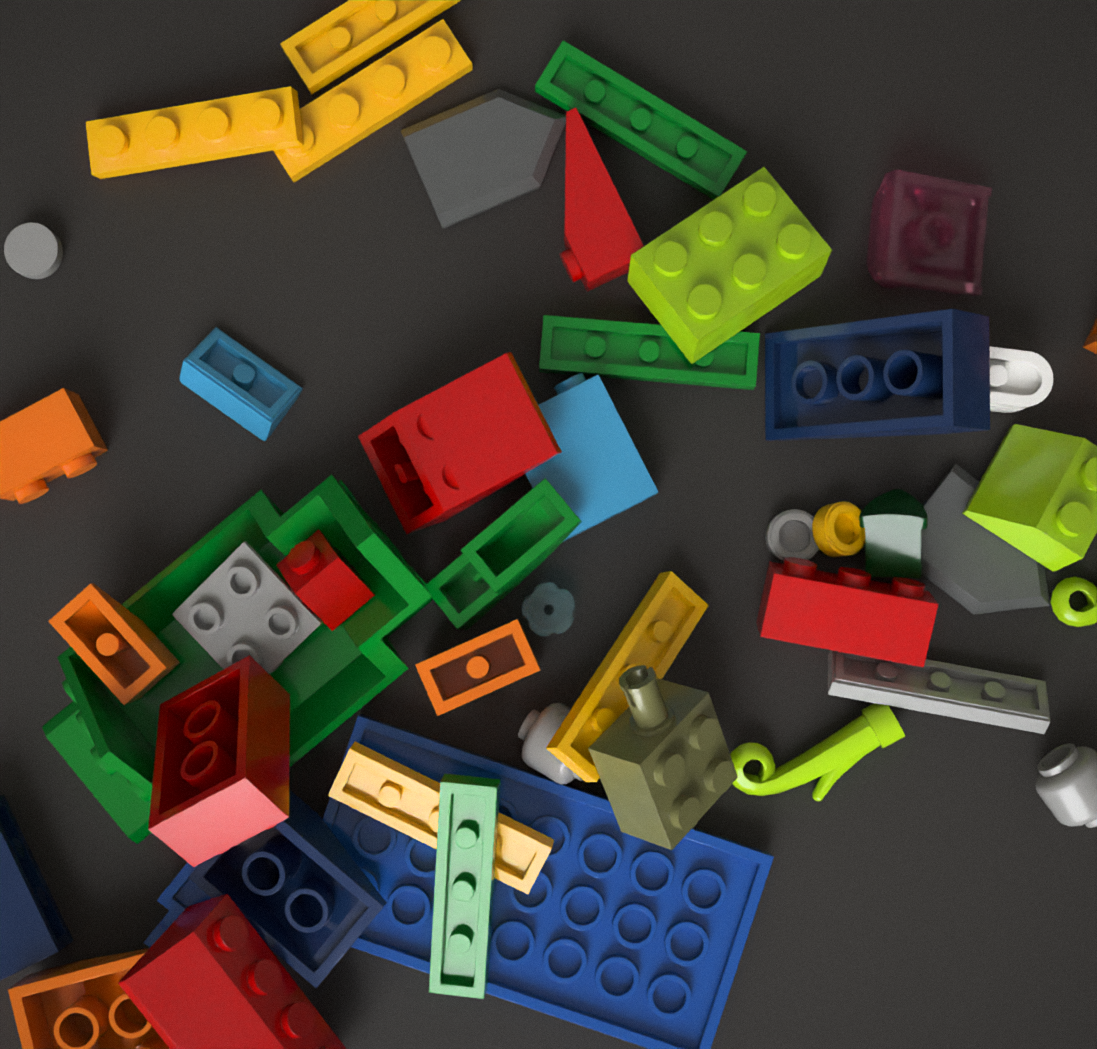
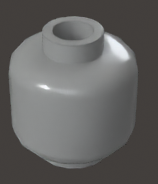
(537, 733)
(1069, 784)

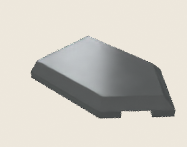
(483, 153)
(970, 560)

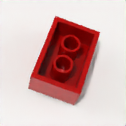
(221, 762)

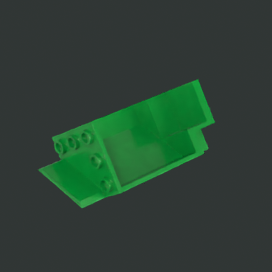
(325, 675)

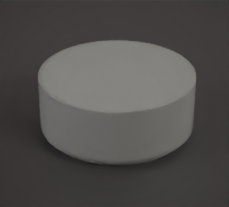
(33, 250)
(791, 535)

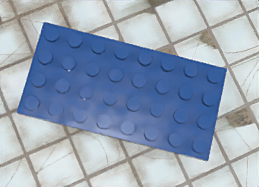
(613, 924)

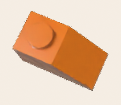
(114, 643)

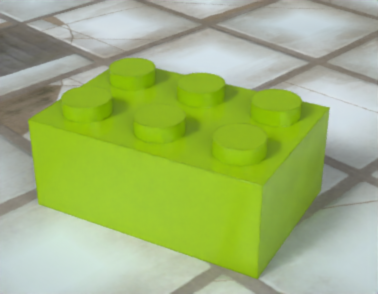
(728, 264)

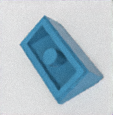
(239, 383)

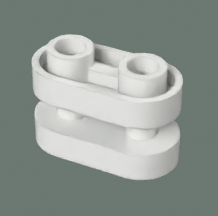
(1017, 379)

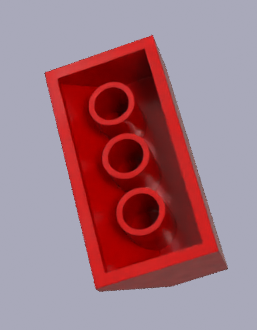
(222, 987)

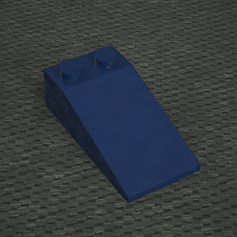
(879, 377)

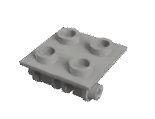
(246, 612)

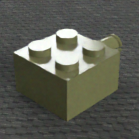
(662, 758)

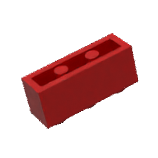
(847, 612)

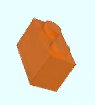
(46, 443)
(478, 667)

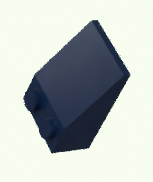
(296, 890)

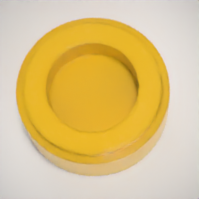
(838, 529)

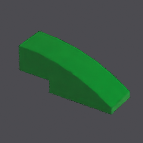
(503, 555)

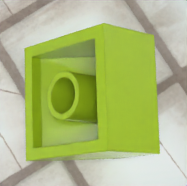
(1040, 495)

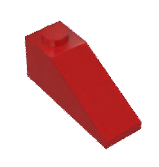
(596, 223)

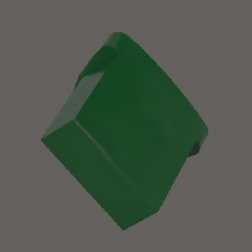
(894, 535)

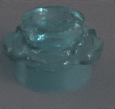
(563, 606)

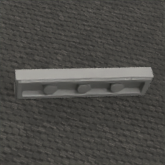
(942, 690)

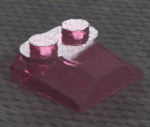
(928, 233)

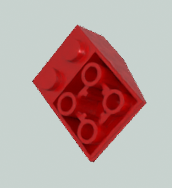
(459, 444)

